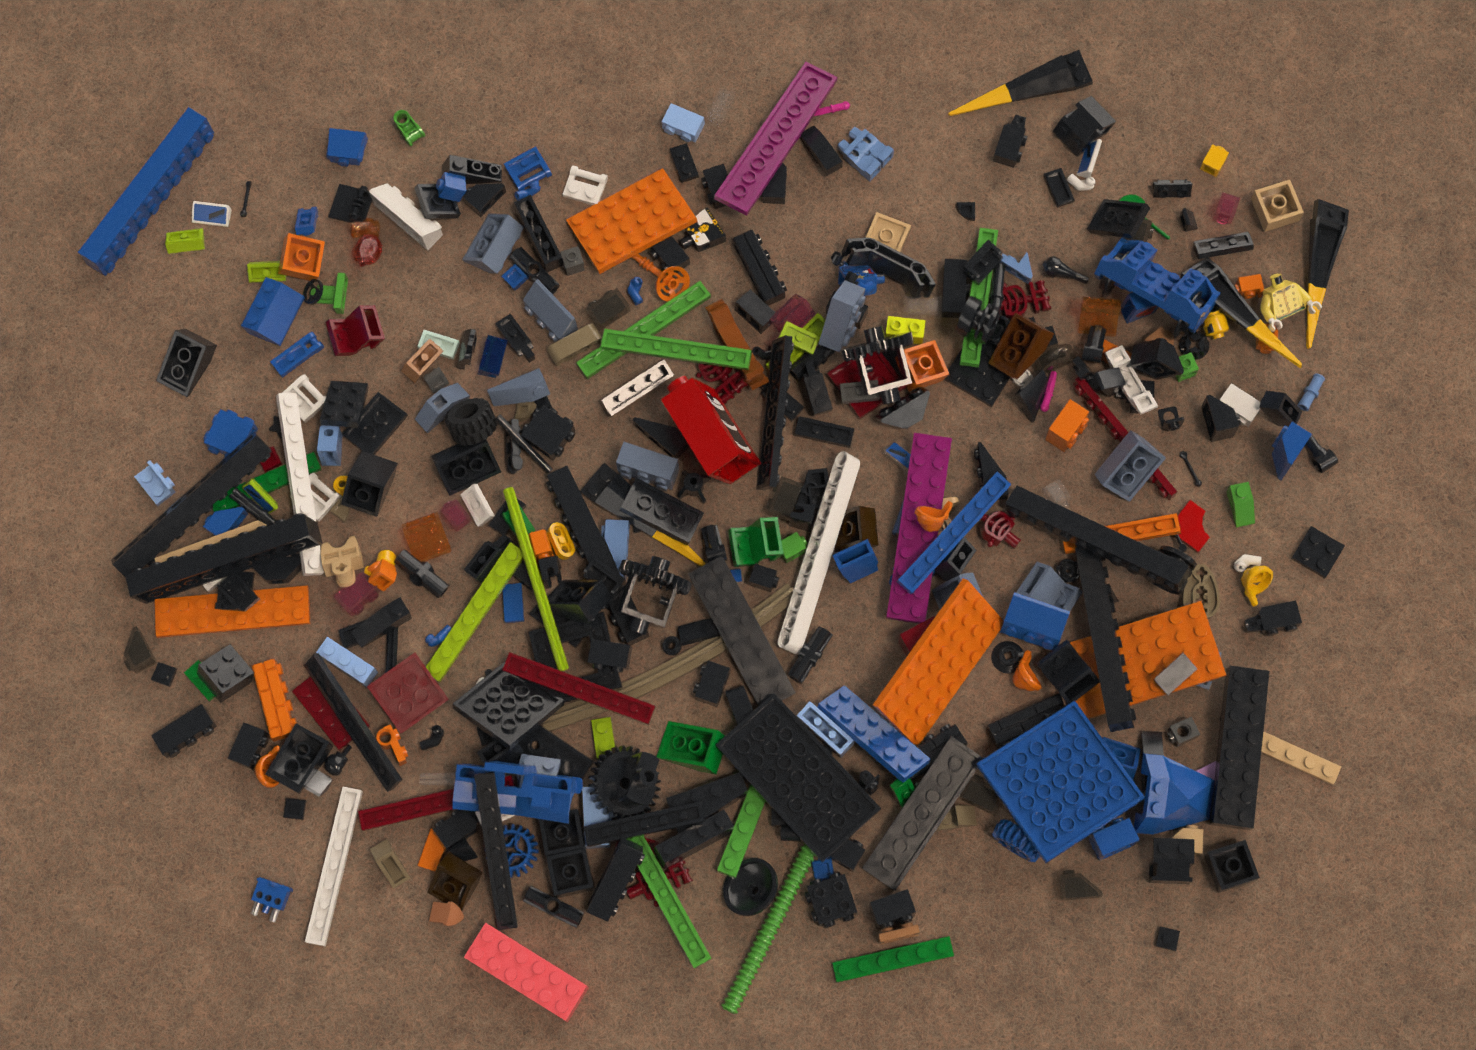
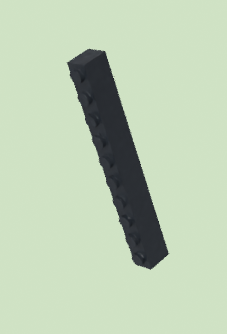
(192, 505)
(1098, 539)
(590, 541)
(1105, 641)

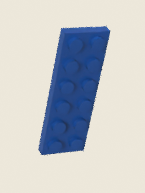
(874, 733)

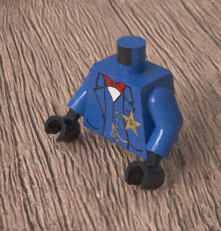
(858, 275)

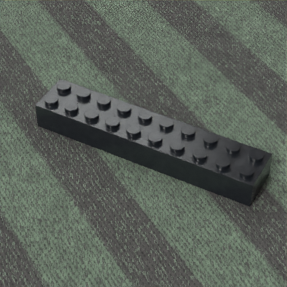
(224, 558)

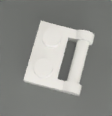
(582, 191)
(306, 407)
(320, 506)

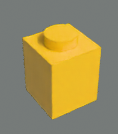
(1214, 160)

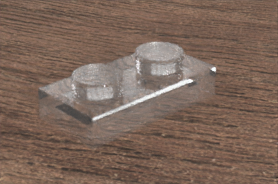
(923, 306)

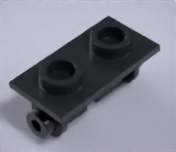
(1178, 188)
(869, 782)

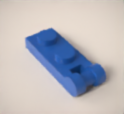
(306, 221)
(296, 354)

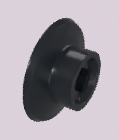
(999, 660)

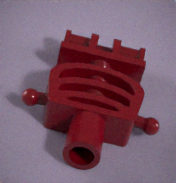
(1016, 301)
(723, 376)
(1003, 532)
(640, 888)

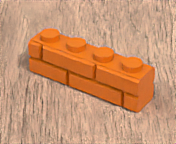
(274, 699)

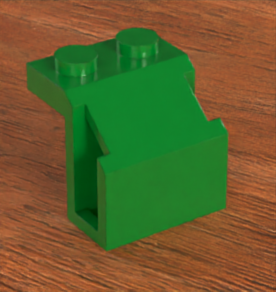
(756, 542)

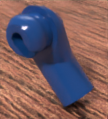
(534, 188)
(633, 290)
(439, 638)

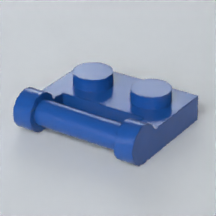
(524, 164)

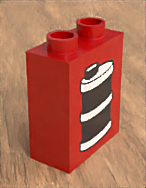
(709, 430)

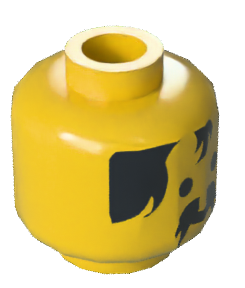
(1215, 325)

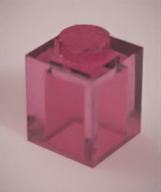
(1226, 208)
(455, 515)

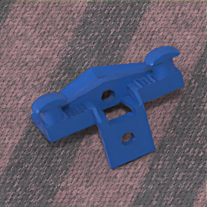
(539, 797)

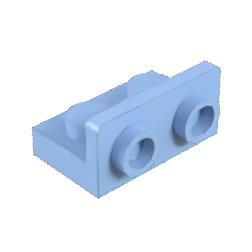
(155, 484)

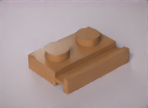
(890, 935)

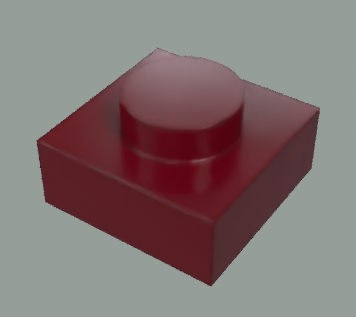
(272, 462)

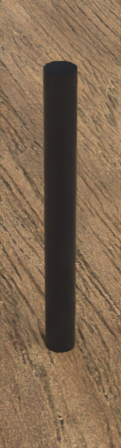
(523, 443)

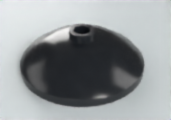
(752, 876)

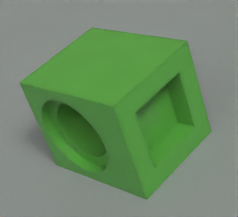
(1189, 365)
(793, 547)

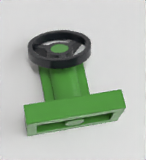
(328, 294)

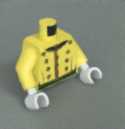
(1284, 300)

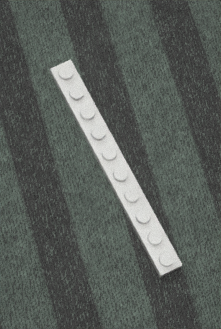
(298, 473)

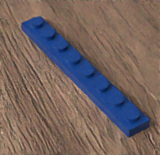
(953, 533)

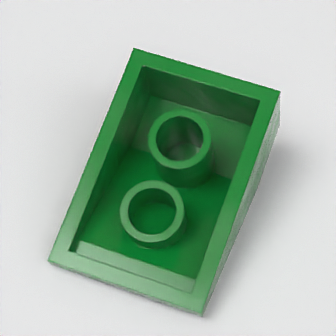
(691, 747)

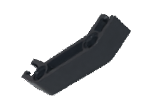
(891, 263)

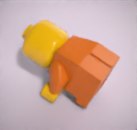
(383, 570)

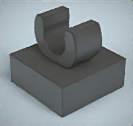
(436, 380)

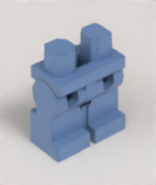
(865, 153)

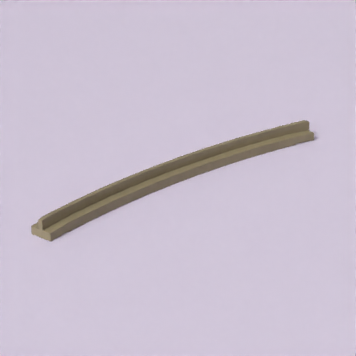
(672, 669)

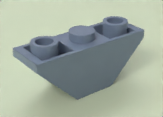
(439, 404)

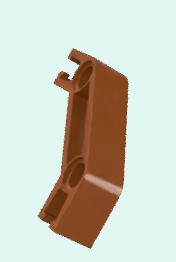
(732, 337)

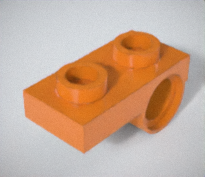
(400, 752)

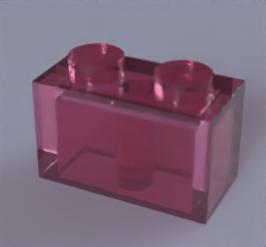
(795, 311)
(357, 595)

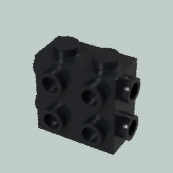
(548, 432)
(831, 900)

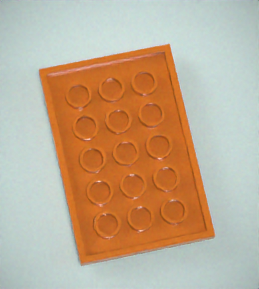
(631, 220)

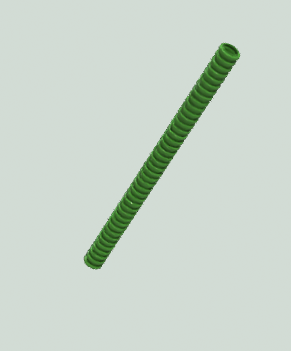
(768, 930)

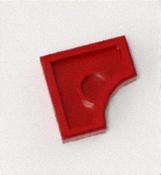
(1191, 526)

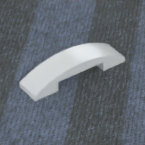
(1134, 389)

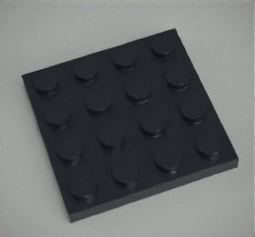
(507, 706)

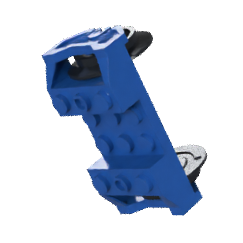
(1151, 281)

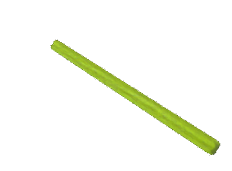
(535, 579)

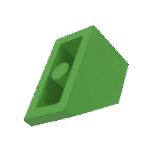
(1241, 504)

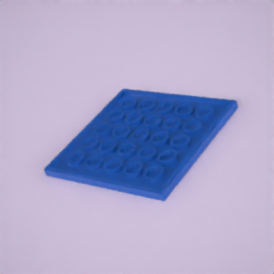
(1060, 781)

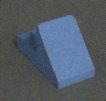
(1020, 270)

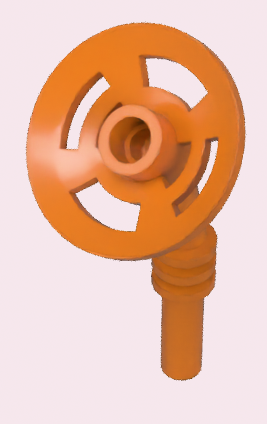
(667, 280)

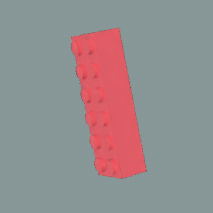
(526, 972)

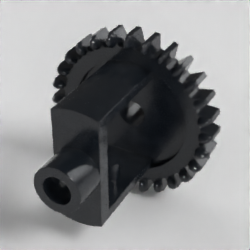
(875, 342)
(657, 574)
(638, 776)

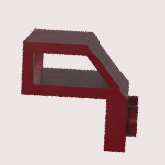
(355, 331)

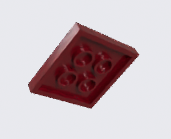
(848, 373)
(407, 693)

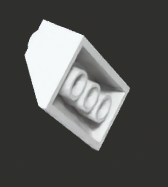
(406, 215)

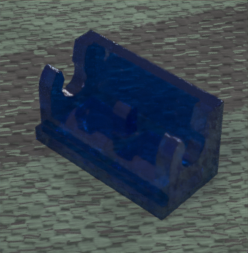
(492, 356)

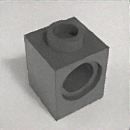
(572, 261)
(1189, 726)

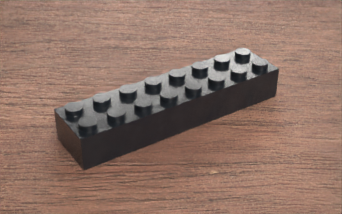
(1239, 748)

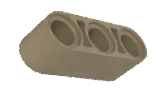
(575, 343)

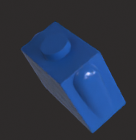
(346, 146)
(856, 561)

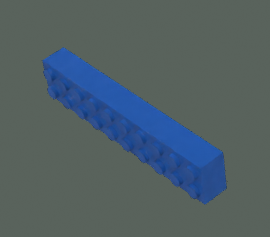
(147, 192)

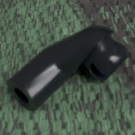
(435, 738)

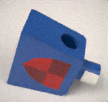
(1136, 307)

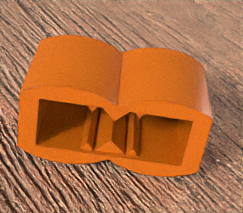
(540, 545)

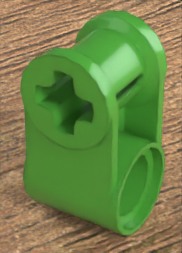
(410, 129)

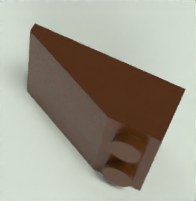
(1020, 346)

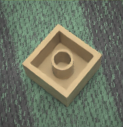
(1277, 205)

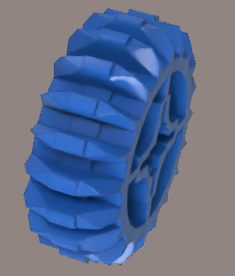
(1015, 840)
(515, 841)

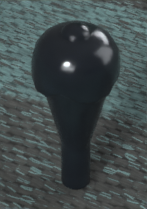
(1055, 267)

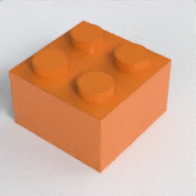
(301, 257)
(925, 365)
(1067, 426)

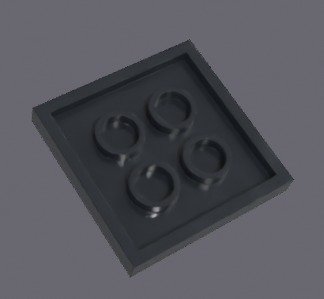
(980, 382)

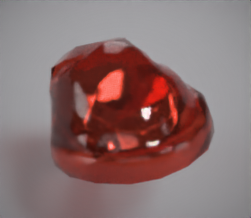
(367, 250)

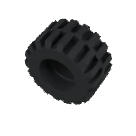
(471, 421)

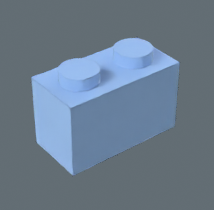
(683, 123)

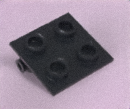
(351, 204)

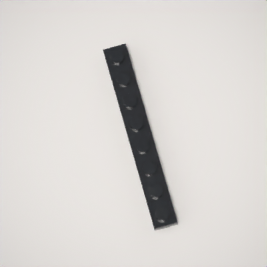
(353, 722)
(496, 850)

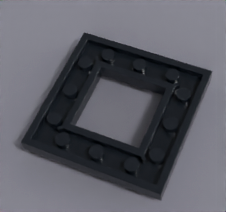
(572, 631)

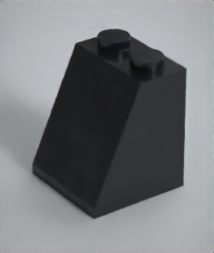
(369, 483)

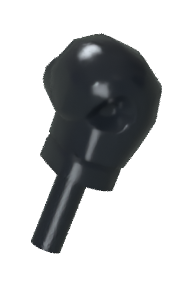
(335, 762)

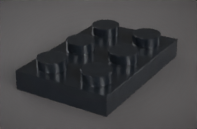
(1118, 218)
(344, 404)
(377, 424)

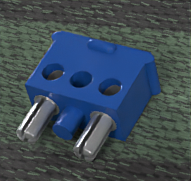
(277, 892)

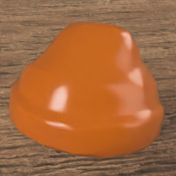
(932, 518)
(1024, 676)
(262, 767)

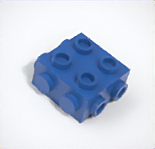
(228, 432)

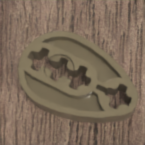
(1208, 585)

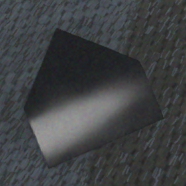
(235, 594)

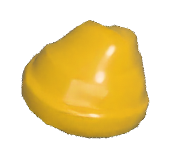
(1253, 575)

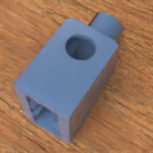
(330, 445)

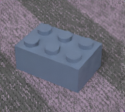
(842, 316)
(647, 466)

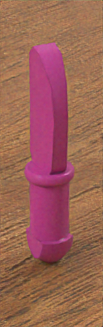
(833, 108)
(1049, 390)

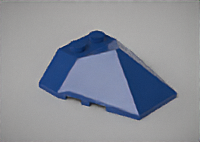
(1172, 796)

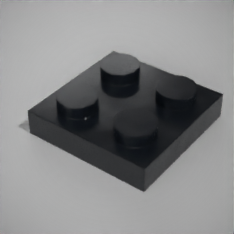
(432, 205)
(1318, 552)

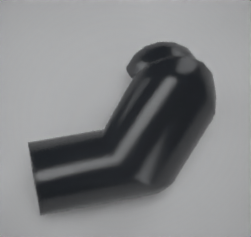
(761, 354)

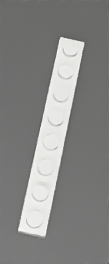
(334, 866)

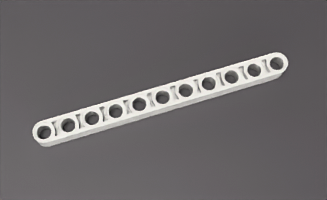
(818, 552)

